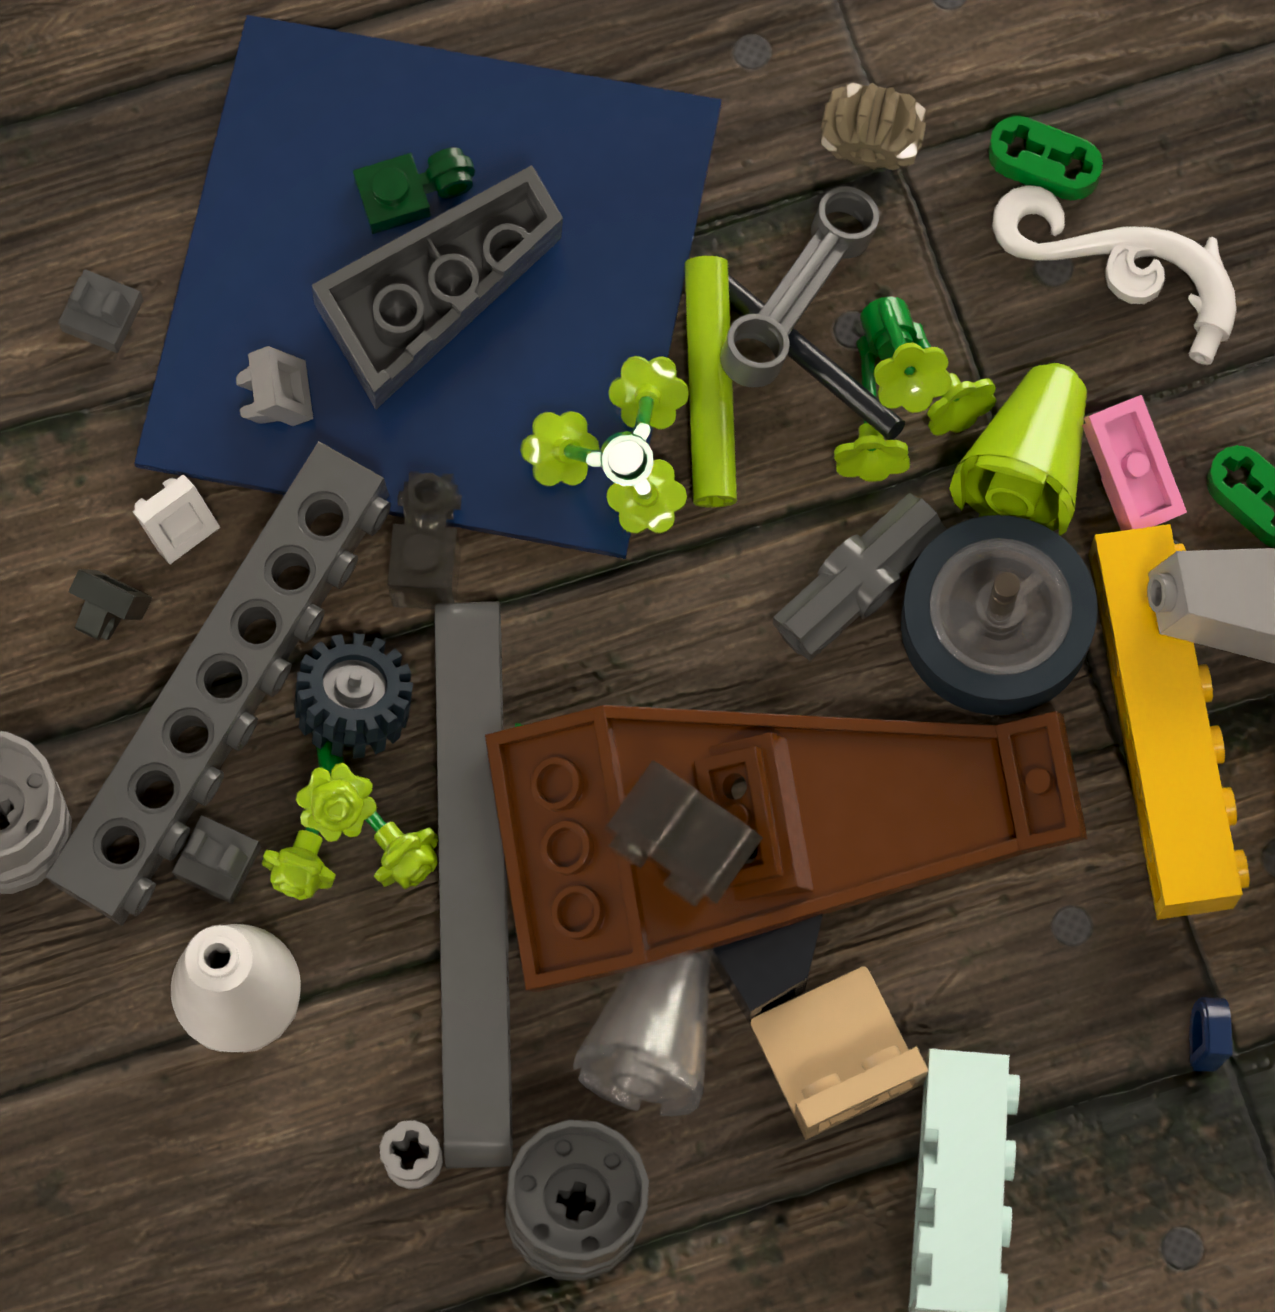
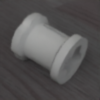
(399, 1139)

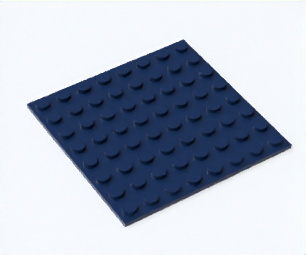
(287, 212)

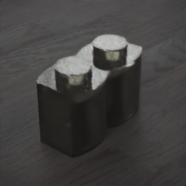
(681, 835)

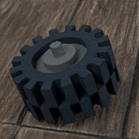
(353, 695)

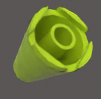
(1028, 452)

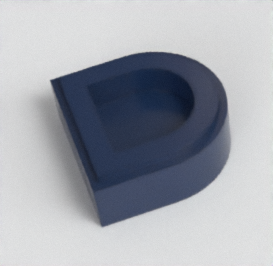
(1210, 1034)

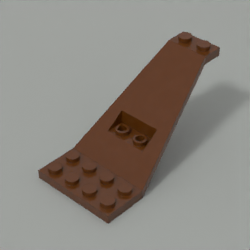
(839, 807)

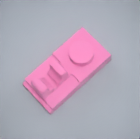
(1133, 465)

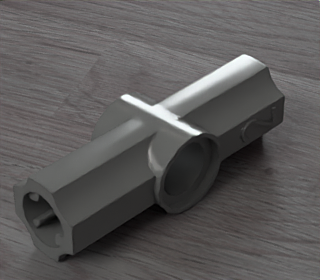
(858, 577)

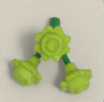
(336, 804)

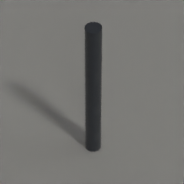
(824, 369)

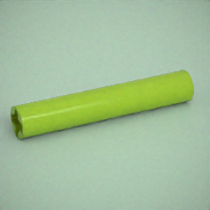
(709, 384)

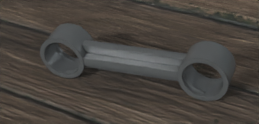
(799, 286)

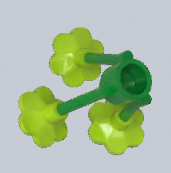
(908, 378)
(642, 488)

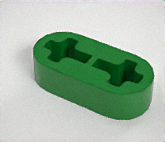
(1045, 157)
(1240, 500)

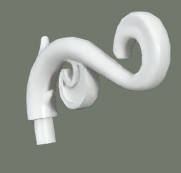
(1129, 283)

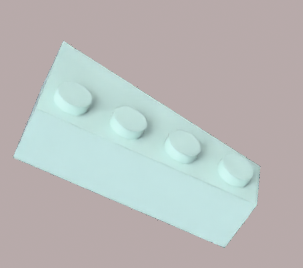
(962, 1183)

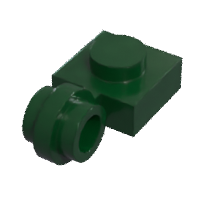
(396, 192)

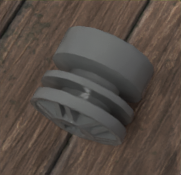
(581, 1161)

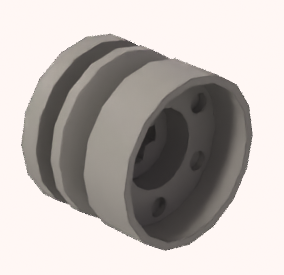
(35, 813)

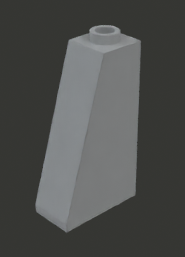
(1218, 599)

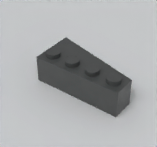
(429, 284)

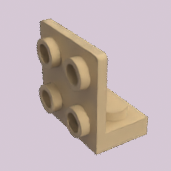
(837, 1052)

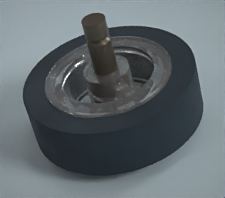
(998, 614)

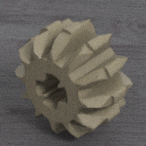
(873, 126)

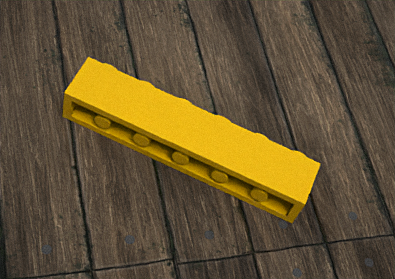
(1166, 734)

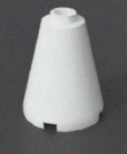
(235, 988)

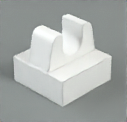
(175, 518)

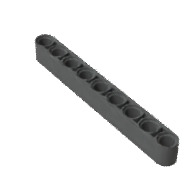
(472, 890)

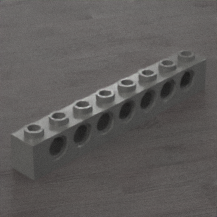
(323, 485)

